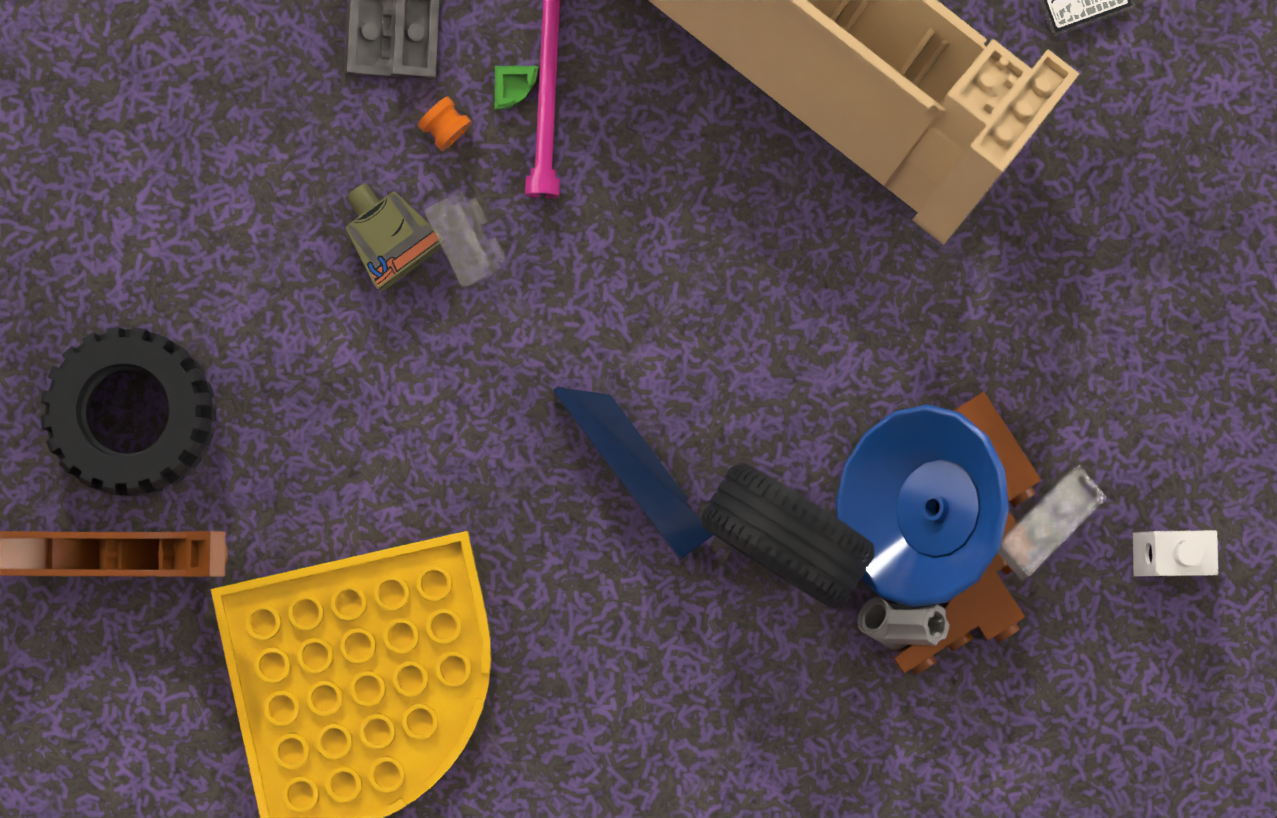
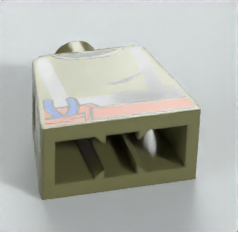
(389, 236)

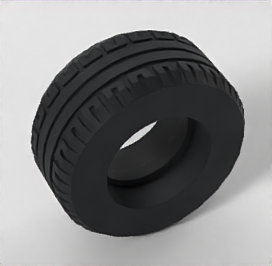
(788, 535)

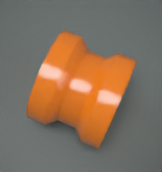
(444, 123)

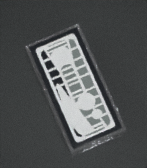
(1071, 15)

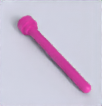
(543, 177)

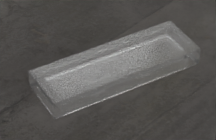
(1050, 522)

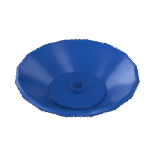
(892, 498)

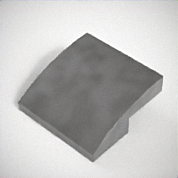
(391, 38)

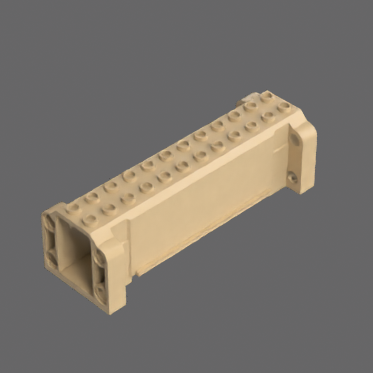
(890, 88)

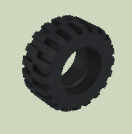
(70, 402)

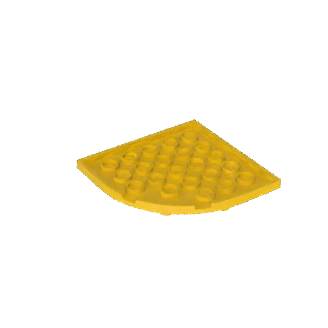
(357, 676)

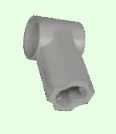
(902, 625)

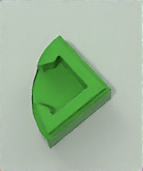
(513, 84)

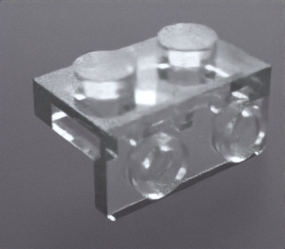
(463, 240)

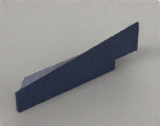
(636, 468)

